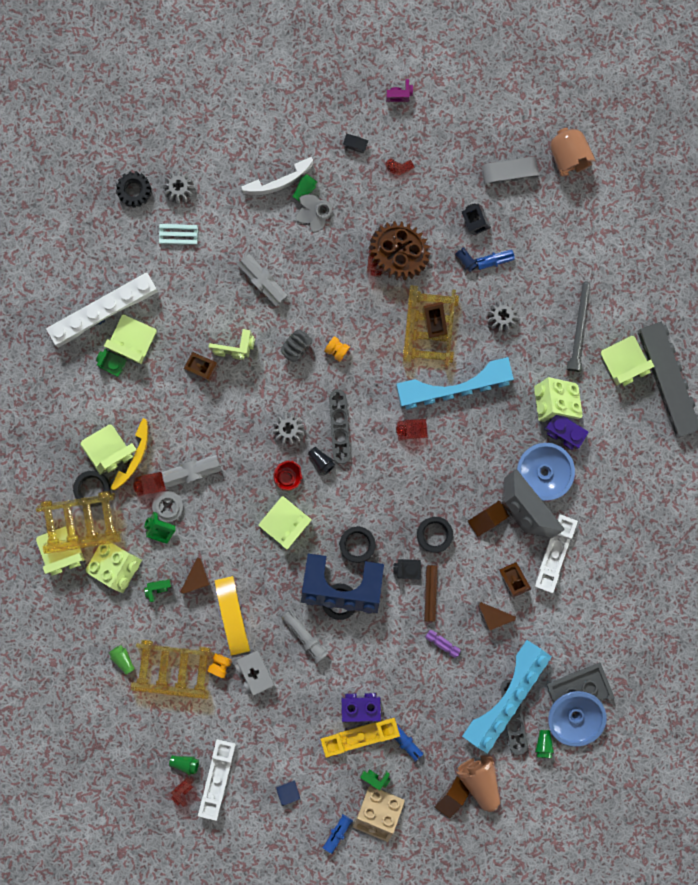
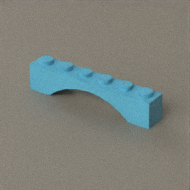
(414, 392)
(487, 728)

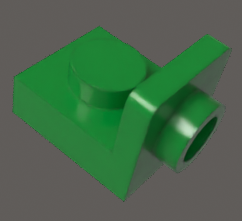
(110, 362)
(158, 529)
(160, 586)
(371, 778)

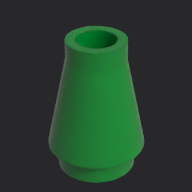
(304, 187)
(544, 744)
(185, 764)

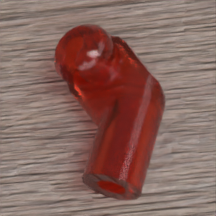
(398, 168)

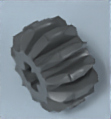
(296, 345)

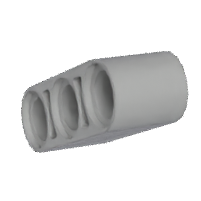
(509, 170)

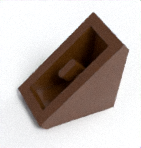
(435, 319)
(201, 366)
(488, 518)
(197, 577)
(514, 580)
(494, 617)
(453, 798)

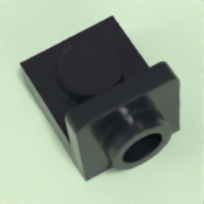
(407, 569)

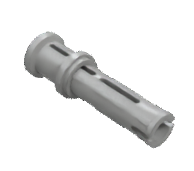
(310, 644)

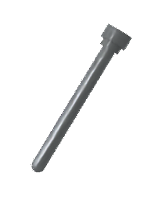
(574, 363)

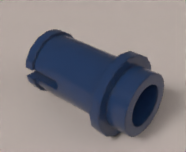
(466, 260)

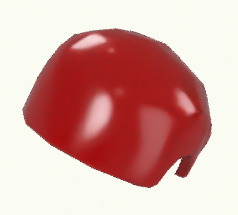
(283, 479)

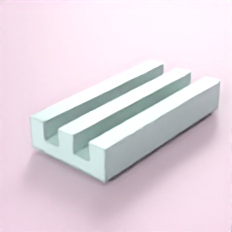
(180, 234)

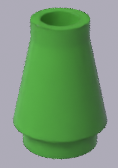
(121, 658)

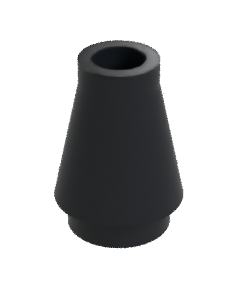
(321, 460)

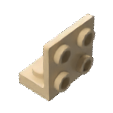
(379, 814)

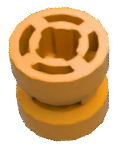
(336, 349)
(219, 670)

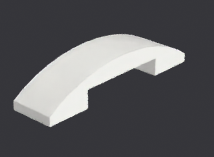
(256, 188)
(554, 555)
(216, 779)

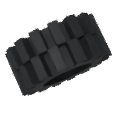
(133, 178)

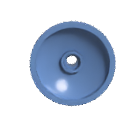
(556, 462)
(584, 726)

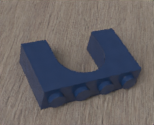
(363, 598)

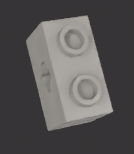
(255, 661)

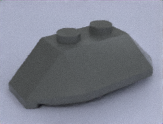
(528, 508)

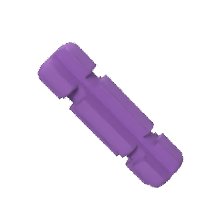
(442, 643)

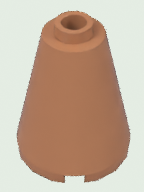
(481, 781)

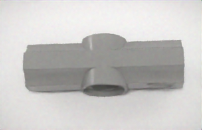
(262, 280)
(191, 471)

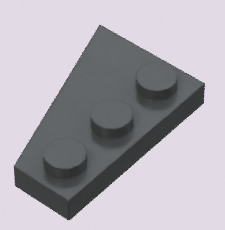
(589, 680)

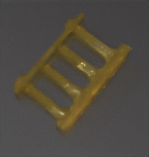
(412, 334)
(72, 540)
(180, 687)

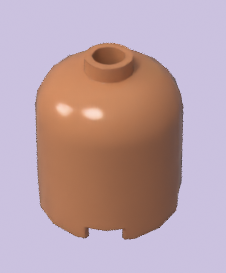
(571, 151)

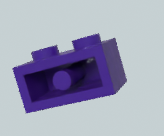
(566, 431)
(360, 708)

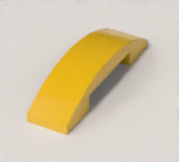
(121, 478)
(231, 615)
(360, 736)

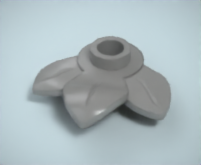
(311, 214)

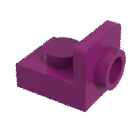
(395, 94)

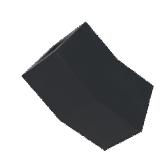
(355, 143)

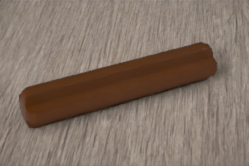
(430, 593)

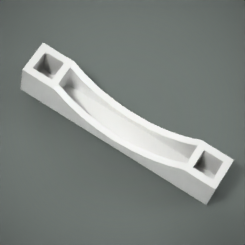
(90, 315)

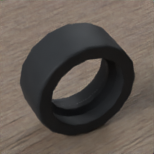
(90, 474)
(367, 534)
(449, 534)
(339, 616)

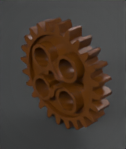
(411, 263)

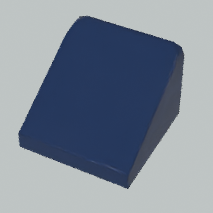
(288, 792)

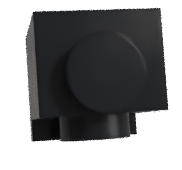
(477, 226)

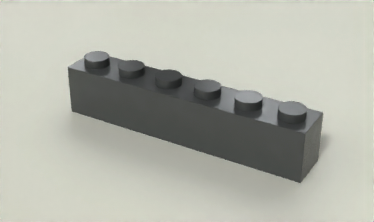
(669, 379)

